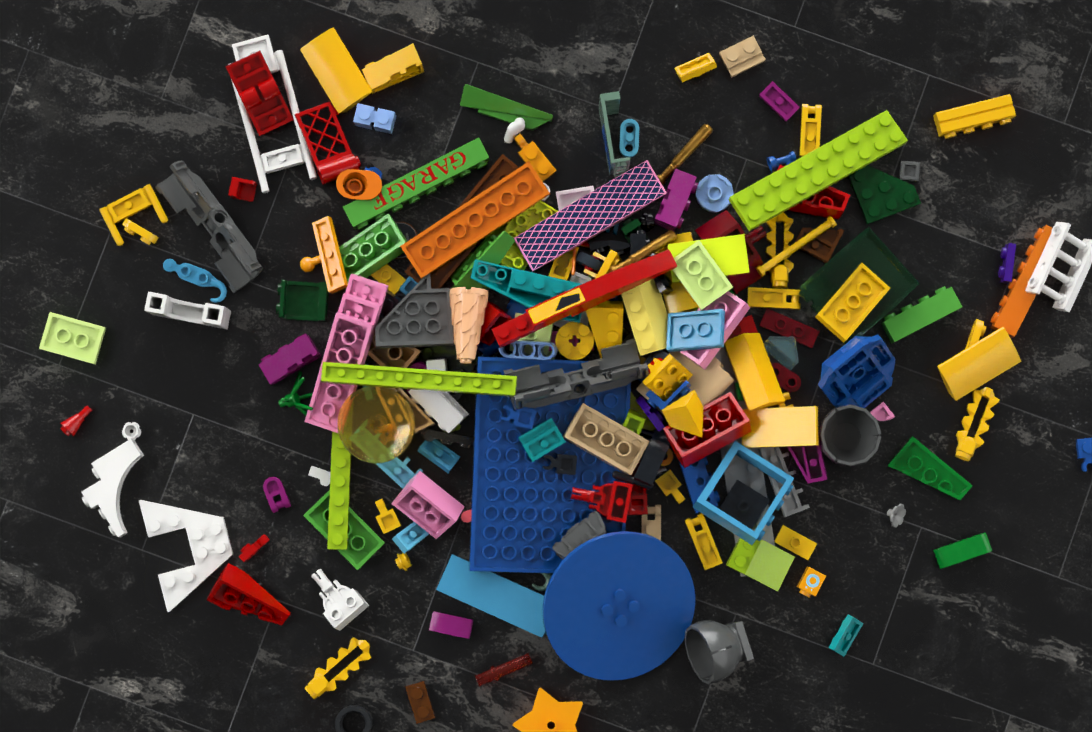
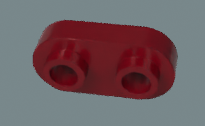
(783, 377)

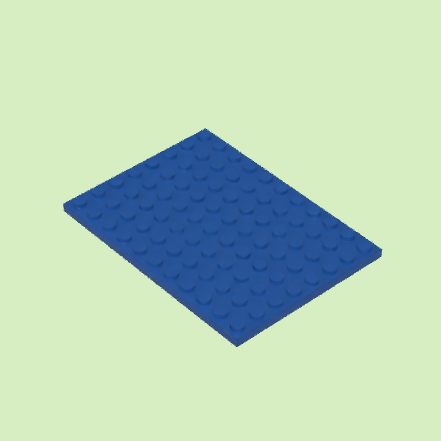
(516, 502)

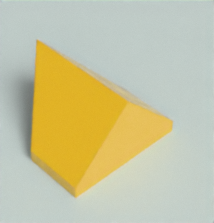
(686, 414)

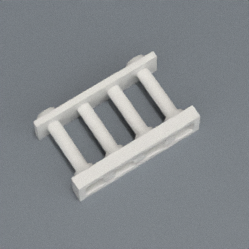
(1079, 267)

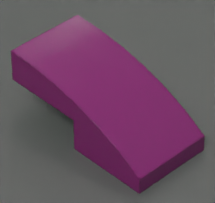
(451, 625)

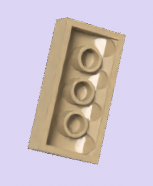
(605, 439)

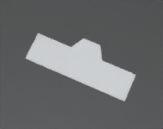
(321, 474)

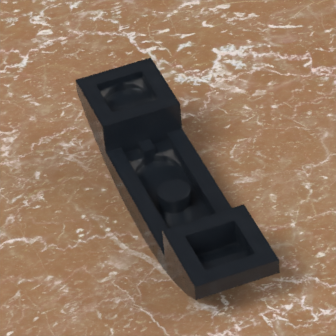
(653, 457)

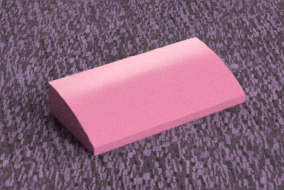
(734, 312)

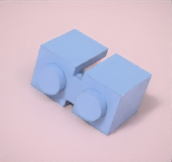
(382, 119)

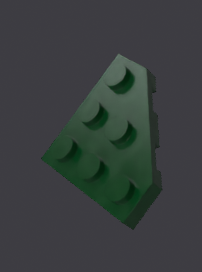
(881, 194)

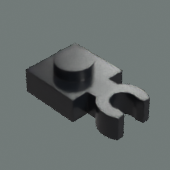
(564, 463)

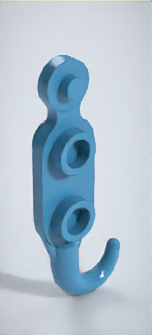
(196, 276)

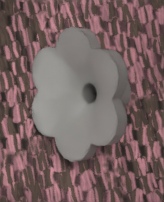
(896, 515)

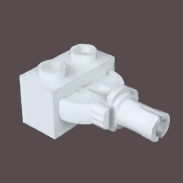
(341, 602)

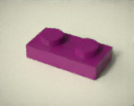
(779, 101)

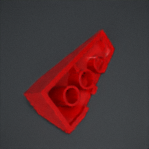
(241, 592)

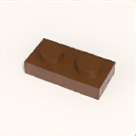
(420, 702)

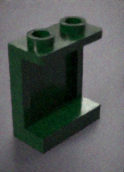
(303, 301)

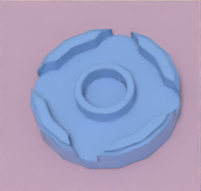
(714, 193)

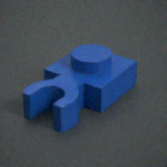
(522, 417)
(1084, 451)

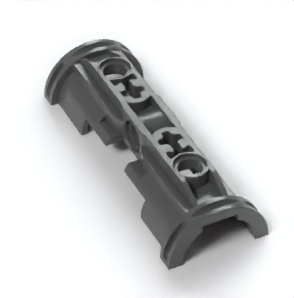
(189, 192)
(615, 369)

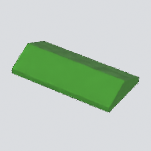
(361, 538)

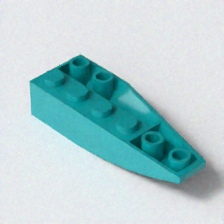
(521, 285)

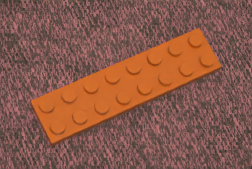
(475, 220)

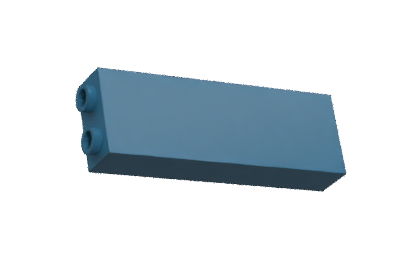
(494, 595)

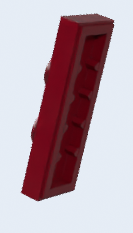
(786, 326)

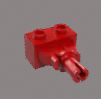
(611, 499)

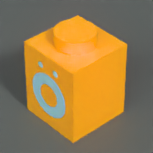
(810, 582)

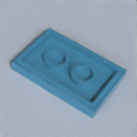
(695, 330)

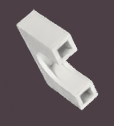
(171, 308)

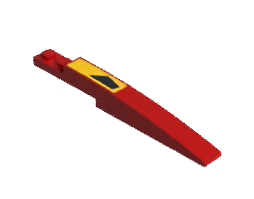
(584, 297)

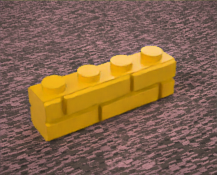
(974, 115)

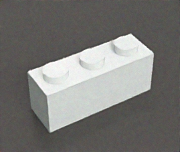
(440, 407)

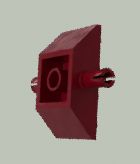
(726, 225)

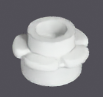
(136, 431)

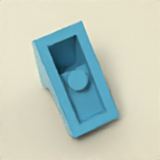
(409, 537)

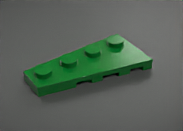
(925, 466)

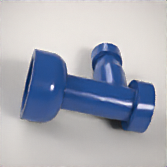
(774, 163)

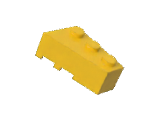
(606, 324)

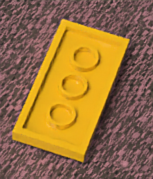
(852, 302)

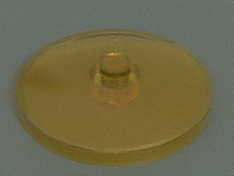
(376, 424)

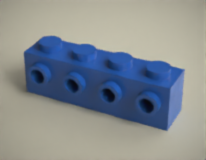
(696, 479)

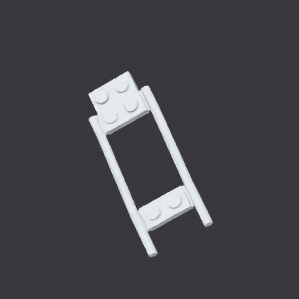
(283, 157)

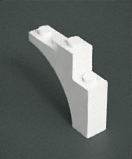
(112, 471)

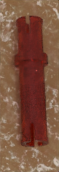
(503, 669)

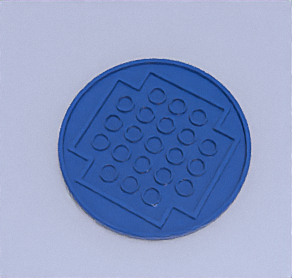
(618, 605)

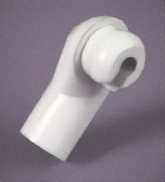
(513, 129)

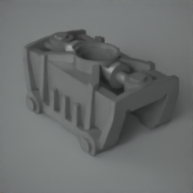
(579, 534)

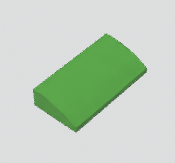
(372, 248)

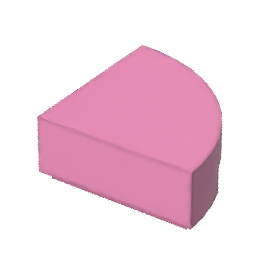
(882, 412)

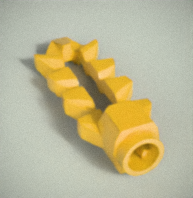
(779, 272)
(966, 444)
(320, 684)

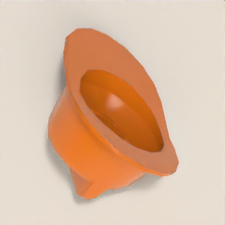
(359, 184)

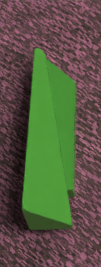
(502, 108)
(490, 250)

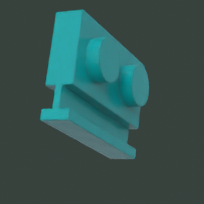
(541, 439)

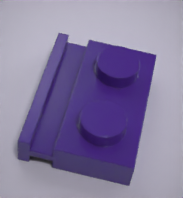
(651, 413)

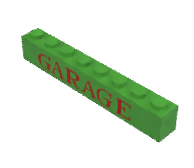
(417, 183)

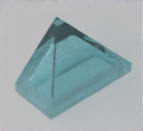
(783, 350)

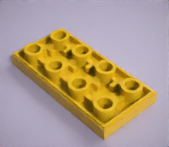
(782, 427)

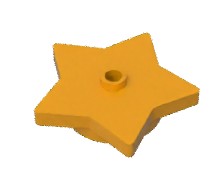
(549, 709)

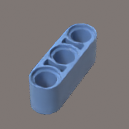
(537, 353)

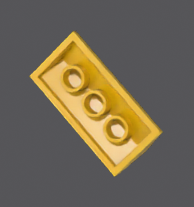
(754, 371)

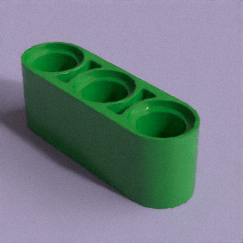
(962, 550)

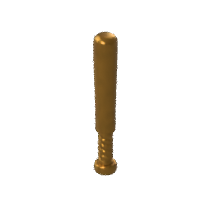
(700, 136)
(646, 251)

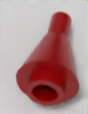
(72, 424)

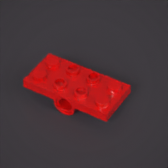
(259, 93)

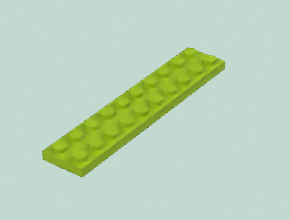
(817, 170)

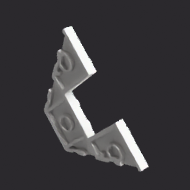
(207, 541)

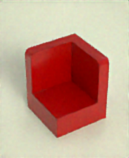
(242, 189)

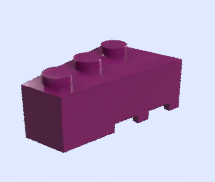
(676, 200)
(289, 359)
(810, 462)

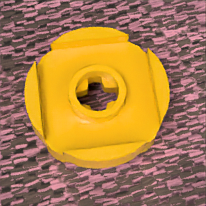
(581, 332)

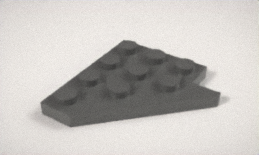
(418, 319)

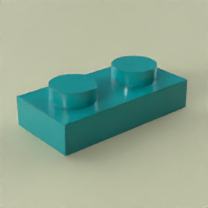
(846, 635)

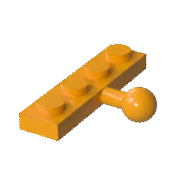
(328, 255)

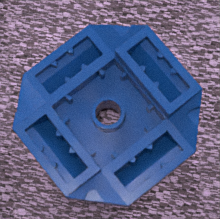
(857, 372)

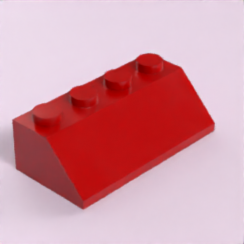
(722, 424)

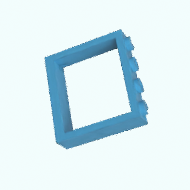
(729, 522)

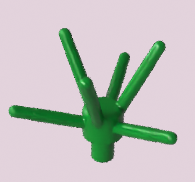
(293, 398)

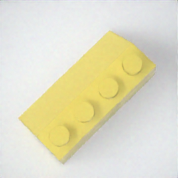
(647, 317)

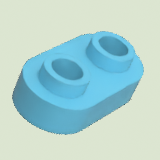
(629, 138)

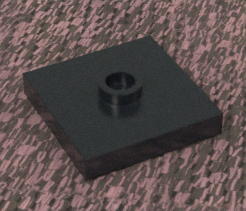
(744, 504)

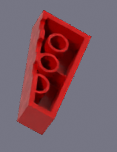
(825, 203)

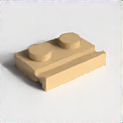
(742, 56)

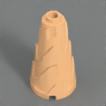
(467, 320)

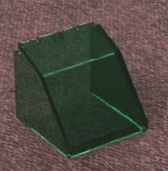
(879, 259)

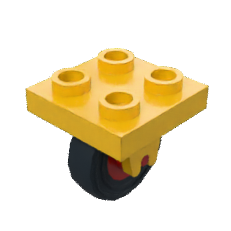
(594, 264)
(665, 374)

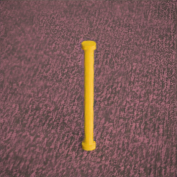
(797, 245)

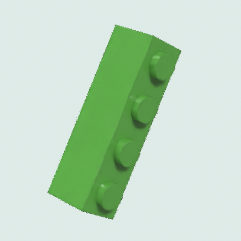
(921, 315)

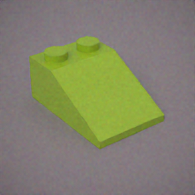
(761, 562)

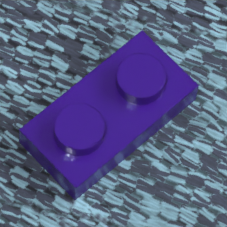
(1006, 270)

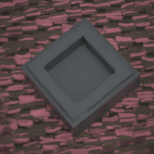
(909, 171)

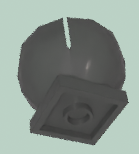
(849, 435)
(716, 649)

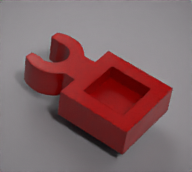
(250, 550)

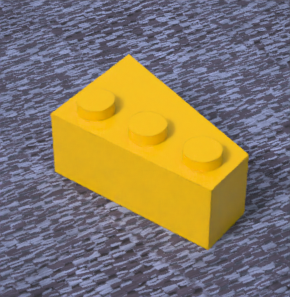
(393, 69)

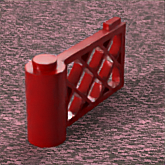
(331, 167)

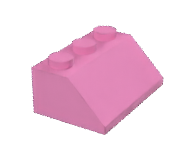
(428, 505)

